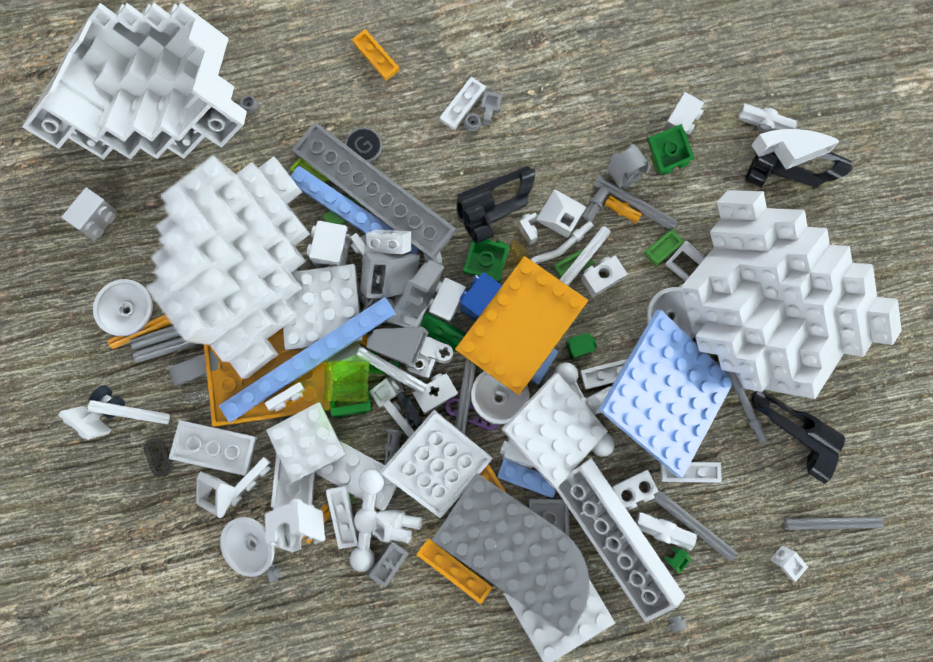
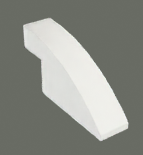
(794, 145)

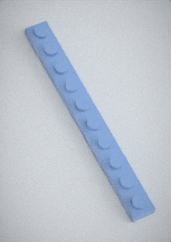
(307, 360)

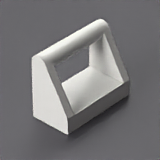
(692, 252)
(223, 494)

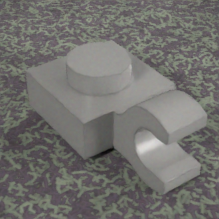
(490, 104)

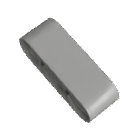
(192, 369)

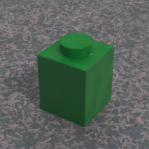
(581, 346)

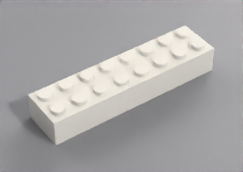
(620, 542)

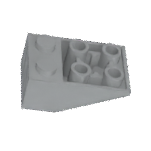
(387, 273)

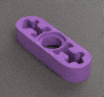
(483, 423)

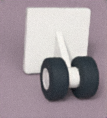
(87, 422)

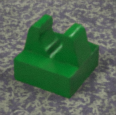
(680, 560)

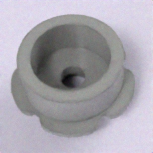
(246, 100)
(472, 118)
(273, 573)
(677, 623)

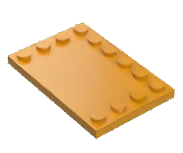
(521, 325)

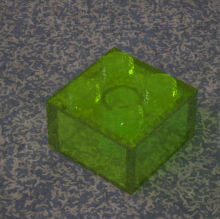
(346, 381)

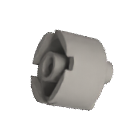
(628, 166)

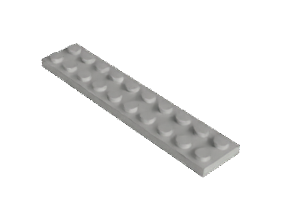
(374, 190)

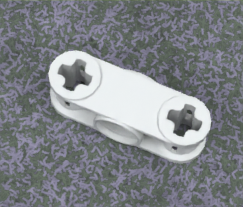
(432, 349)

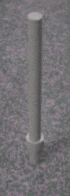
(755, 423)

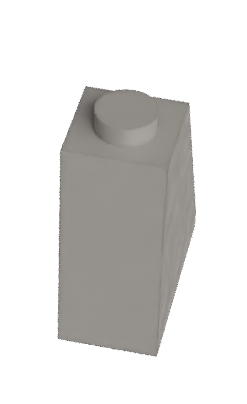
(398, 343)

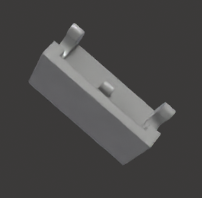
(387, 563)

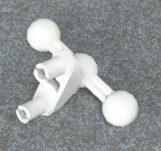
(593, 402)
(384, 524)

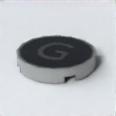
(365, 143)

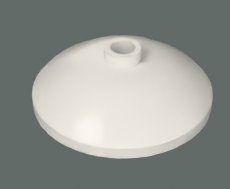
(114, 300)
(671, 301)
(483, 399)
(246, 547)

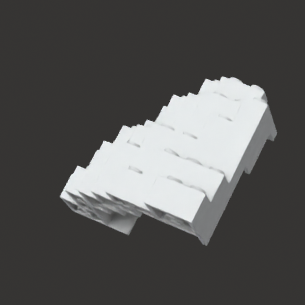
(139, 85)
(230, 259)
(782, 299)

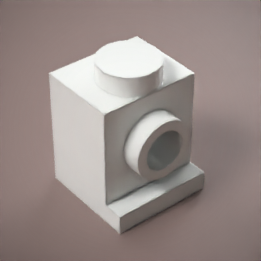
(425, 371)

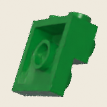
(670, 150)
(487, 258)

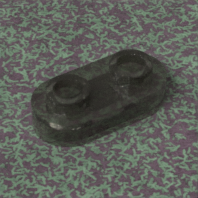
(157, 458)

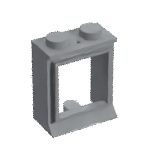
(425, 285)

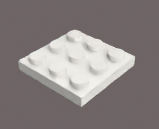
(306, 442)

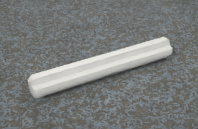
(584, 257)
(391, 370)
(128, 412)

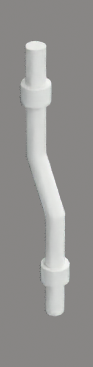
(576, 236)

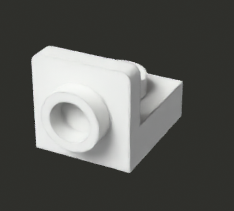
(527, 230)
(386, 390)
(789, 562)

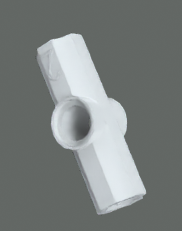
(765, 119)
(665, 531)

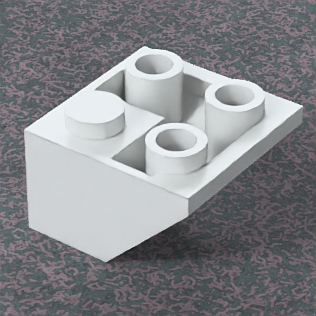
(561, 213)

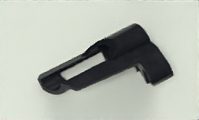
(770, 164)
(478, 209)
(816, 435)

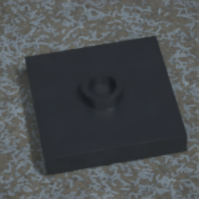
(411, 413)

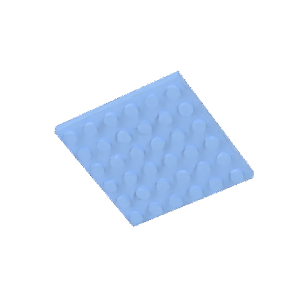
(667, 394)

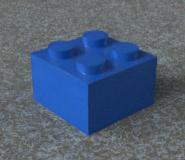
(479, 296)

